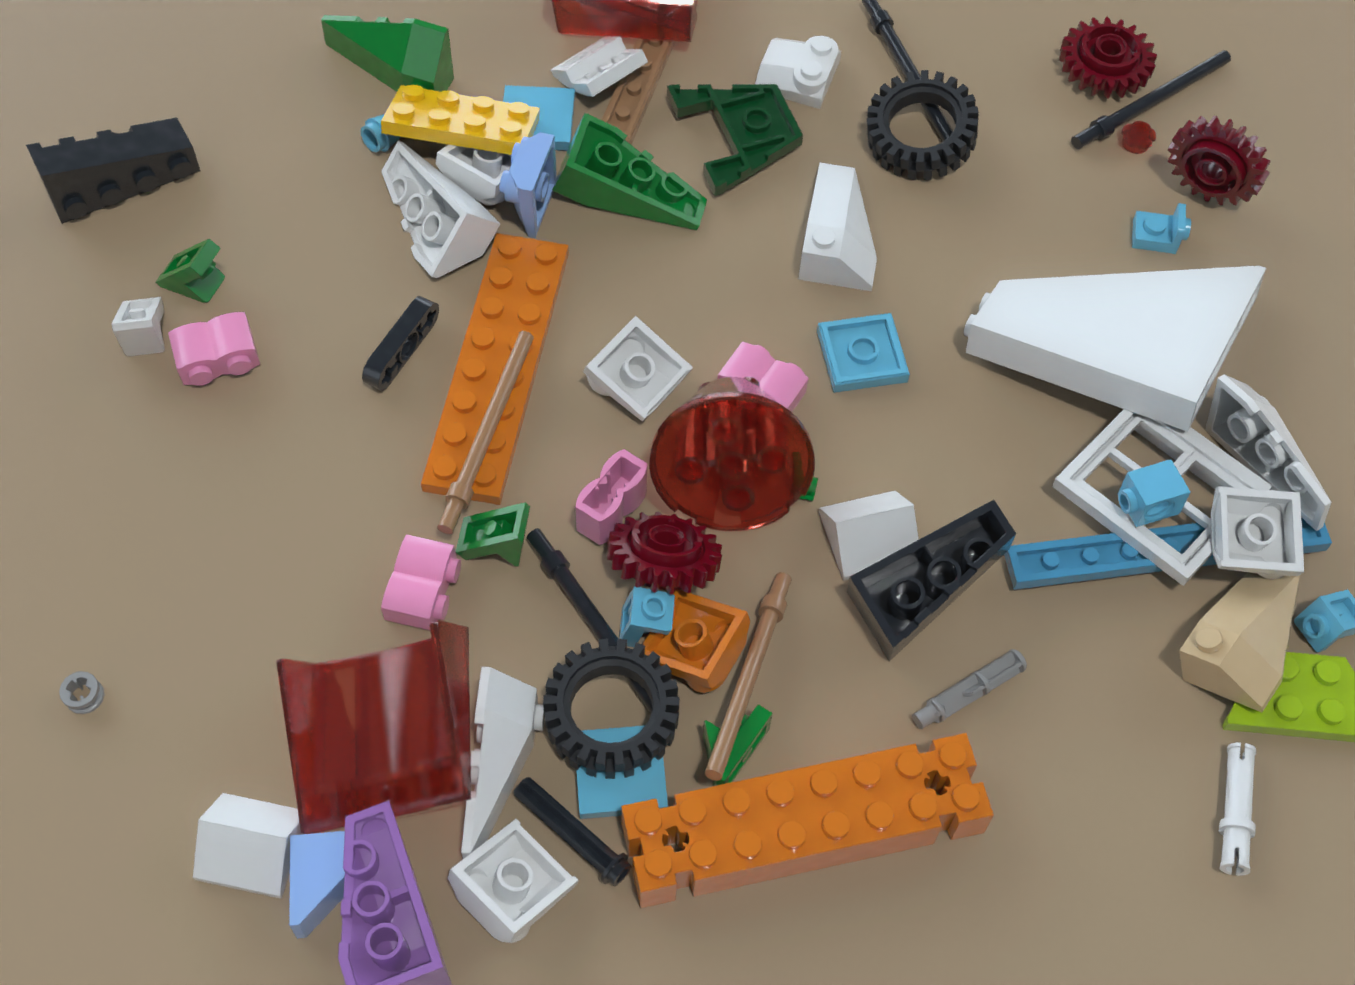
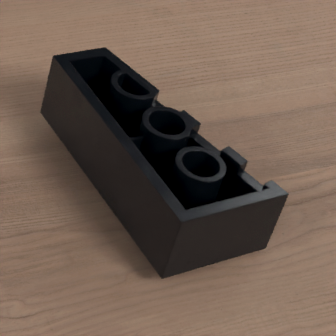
(112, 166)
(924, 578)

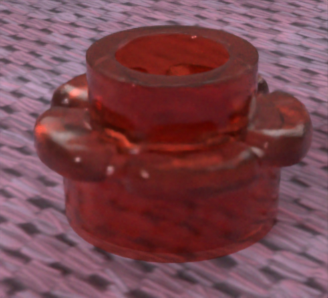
(1138, 137)

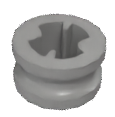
(87, 704)

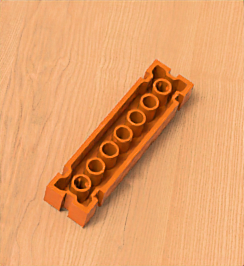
(804, 819)

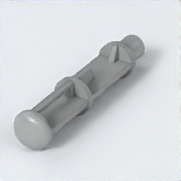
(970, 689)

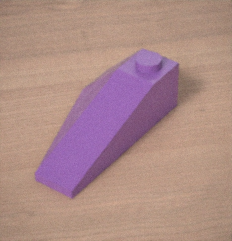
(383, 913)

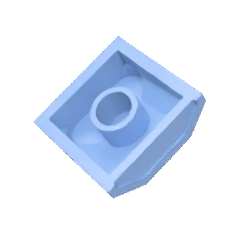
(531, 179)

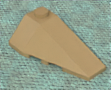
(1243, 641)

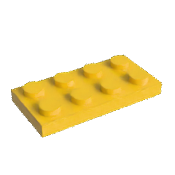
(459, 119)

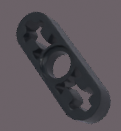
(400, 343)

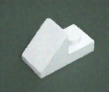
(139, 326)

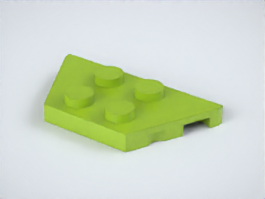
(1309, 703)

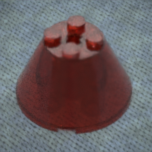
(732, 456)

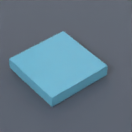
(555, 110)
(862, 352)
(603, 796)

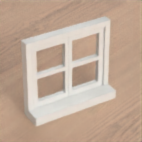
(1191, 453)

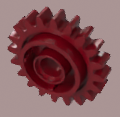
(1107, 57)
(1218, 160)
(664, 552)

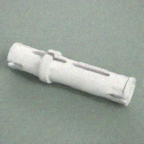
(1237, 823)

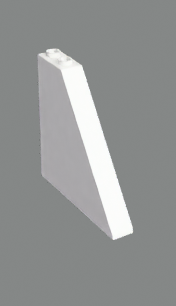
(1120, 337)

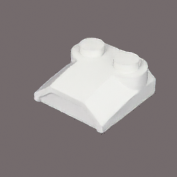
(800, 68)
(475, 171)
(637, 369)
(1257, 531)
(509, 883)

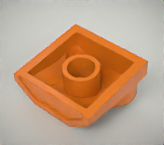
(702, 641)

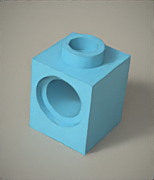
(1153, 493)

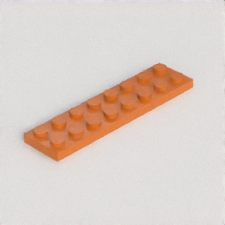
(513, 297)

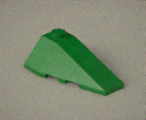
(394, 52)
(616, 177)

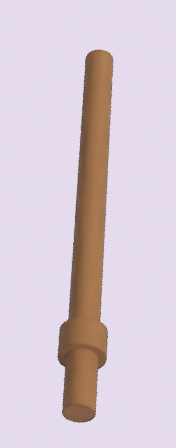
(461, 491)
(771, 612)

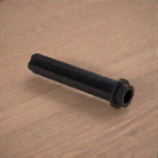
(611, 866)

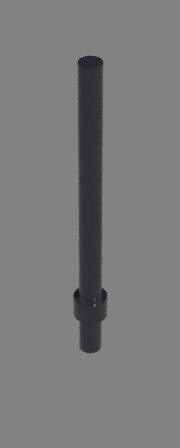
(883, 25)
(1105, 125)
(557, 567)

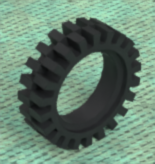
(914, 91)
(617, 755)

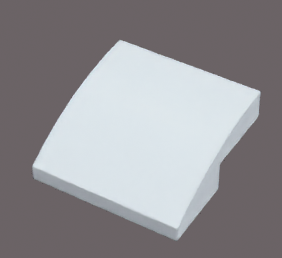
(599, 66)

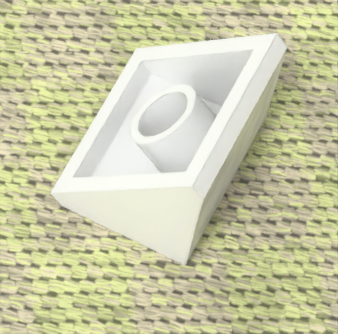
(868, 529)
(245, 845)

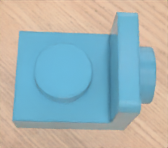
(1160, 231)
(646, 613)
(1328, 619)

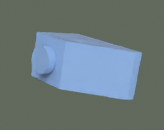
(314, 879)

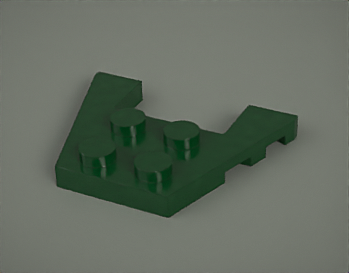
(753, 121)

